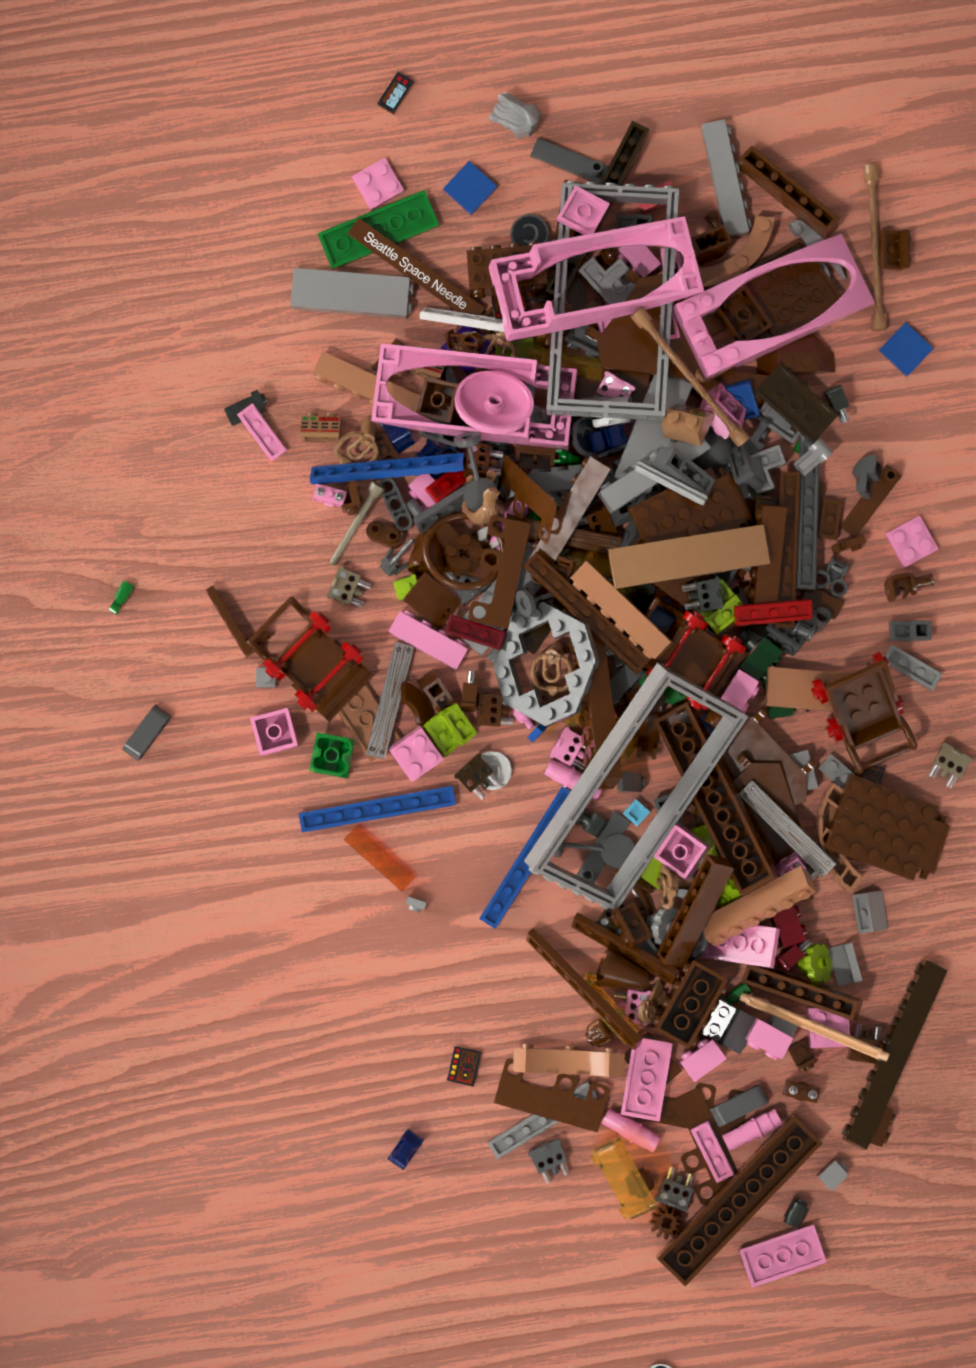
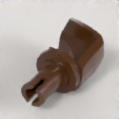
(907, 583)

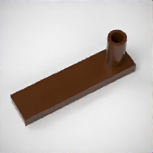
(866, 507)
(232, 626)

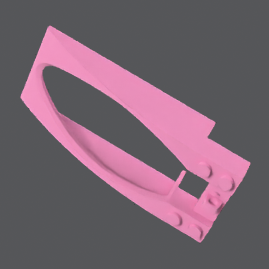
(509, 270)
(741, 352)
(402, 358)

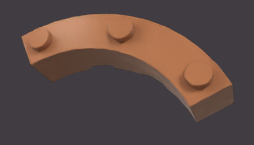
(744, 258)
(842, 872)
(569, 1061)

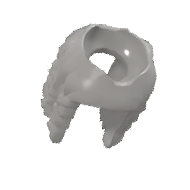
(515, 115)

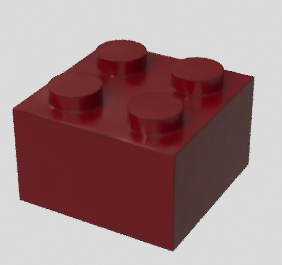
(790, 928)

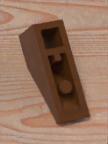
(436, 691)

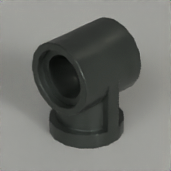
(752, 636)
(592, 823)

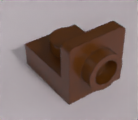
(802, 1055)

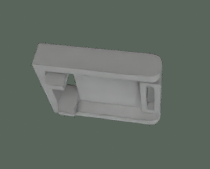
(777, 424)

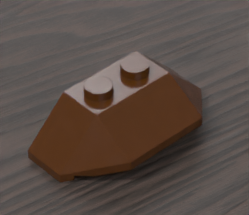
(800, 357)

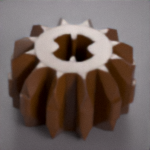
(663, 1229)

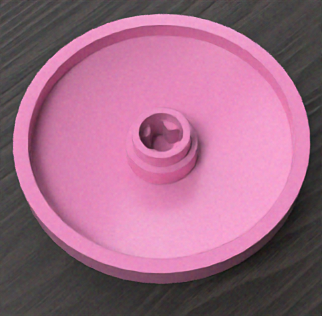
(494, 402)

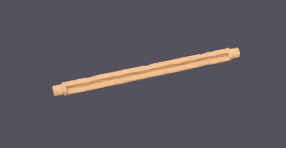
(814, 1026)

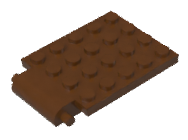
(778, 299)
(676, 516)
(887, 829)

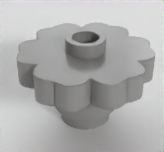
(660, 923)

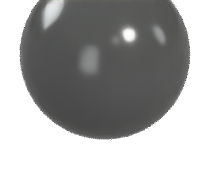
(718, 453)

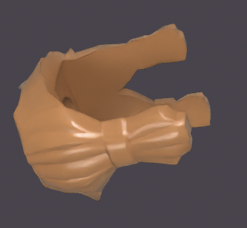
(490, 505)

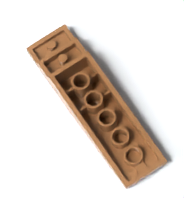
(689, 556)

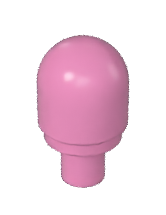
(523, 719)

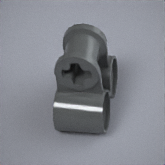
(833, 575)
(807, 627)

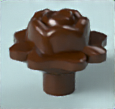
(608, 256)

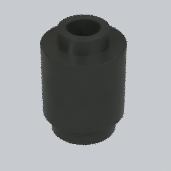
(796, 1213)

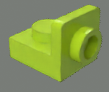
(404, 585)

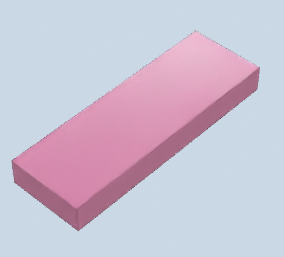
(262, 432)
(712, 1151)

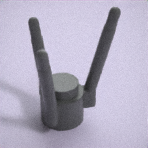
(390, 565)

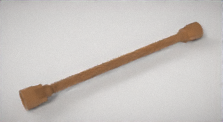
(871, 176)
(736, 433)

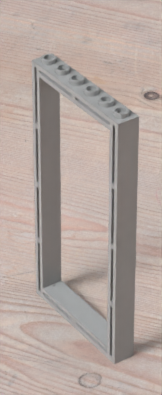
(606, 409)
(600, 766)

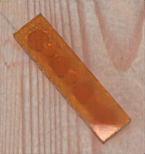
(379, 858)

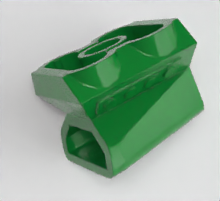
(331, 755)

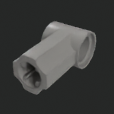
(816, 454)

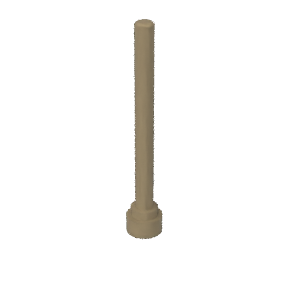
(375, 491)

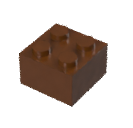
(438, 401)

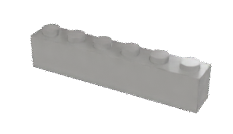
(725, 179)
(634, 484)

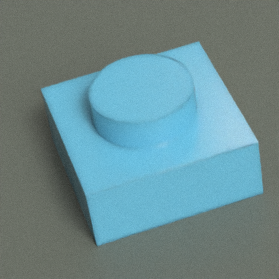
(636, 812)

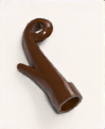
(638, 891)

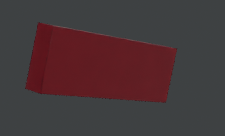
(475, 632)

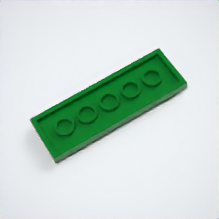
(394, 221)

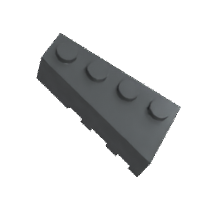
(556, 480)

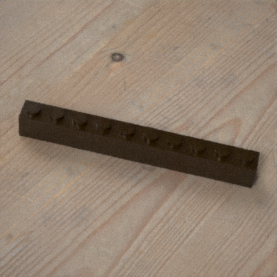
(616, 173)
(899, 1043)

